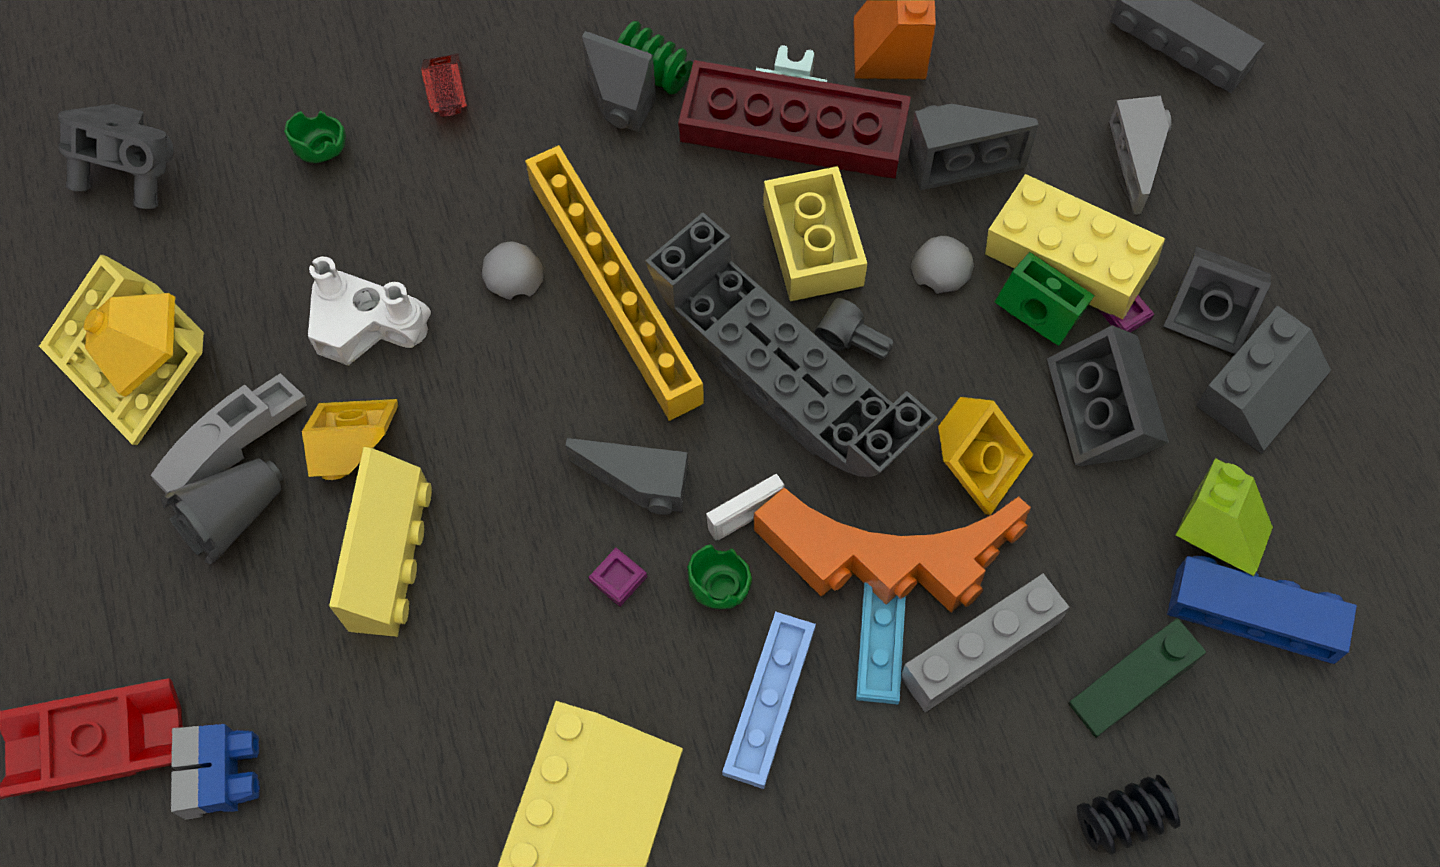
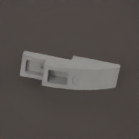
(223, 431)

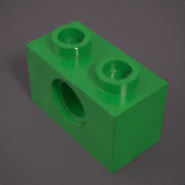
(1044, 298)

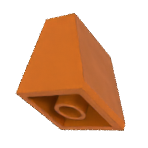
(893, 39)

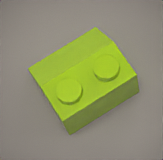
(1228, 517)

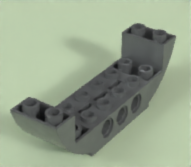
(779, 358)

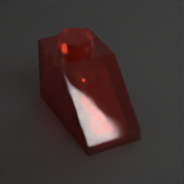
(444, 84)

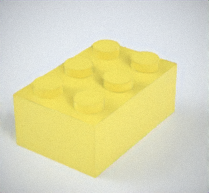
(814, 233)

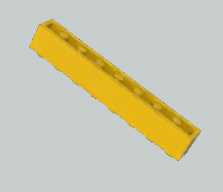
(615, 283)

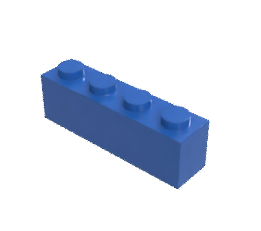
(1262, 609)

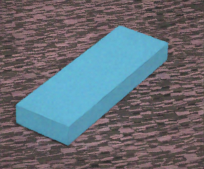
(880, 649)

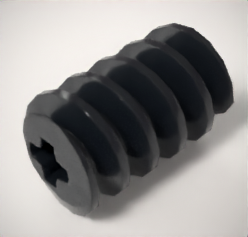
(1128, 813)

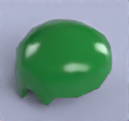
(315, 138)
(718, 577)

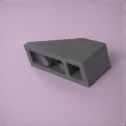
(642, 474)

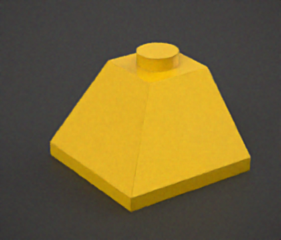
(131, 338)
(340, 431)
(982, 450)

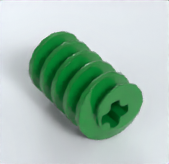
(669, 66)

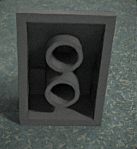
(967, 143)

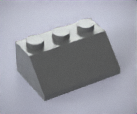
(1266, 380)
(1107, 398)

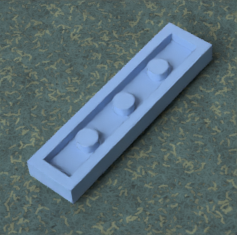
(769, 700)

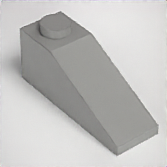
(1139, 137)

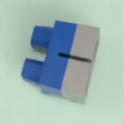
(208, 770)

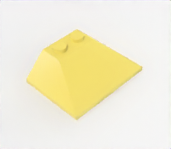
(66, 348)

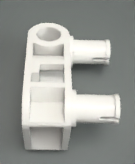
(350, 322)

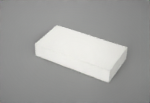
(741, 508)

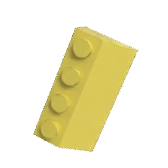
(380, 545)

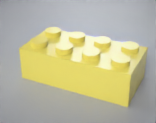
(1078, 240)

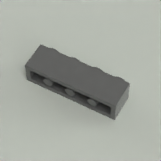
(1191, 38)

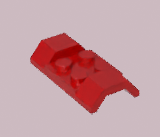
(89, 738)

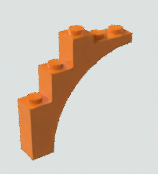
(943, 563)

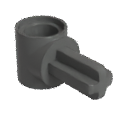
(845, 327)

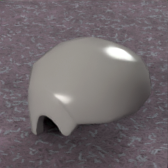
(942, 264)
(512, 270)

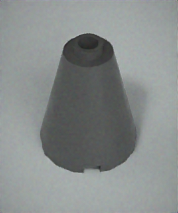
(222, 506)

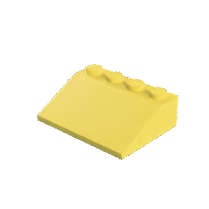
(591, 794)

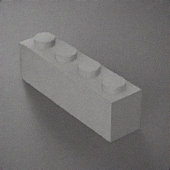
(984, 642)

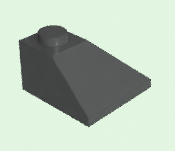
(620, 80)

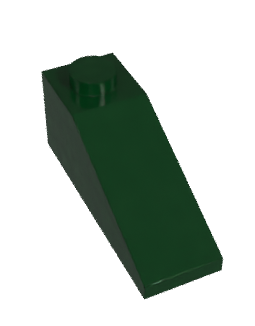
(1137, 677)

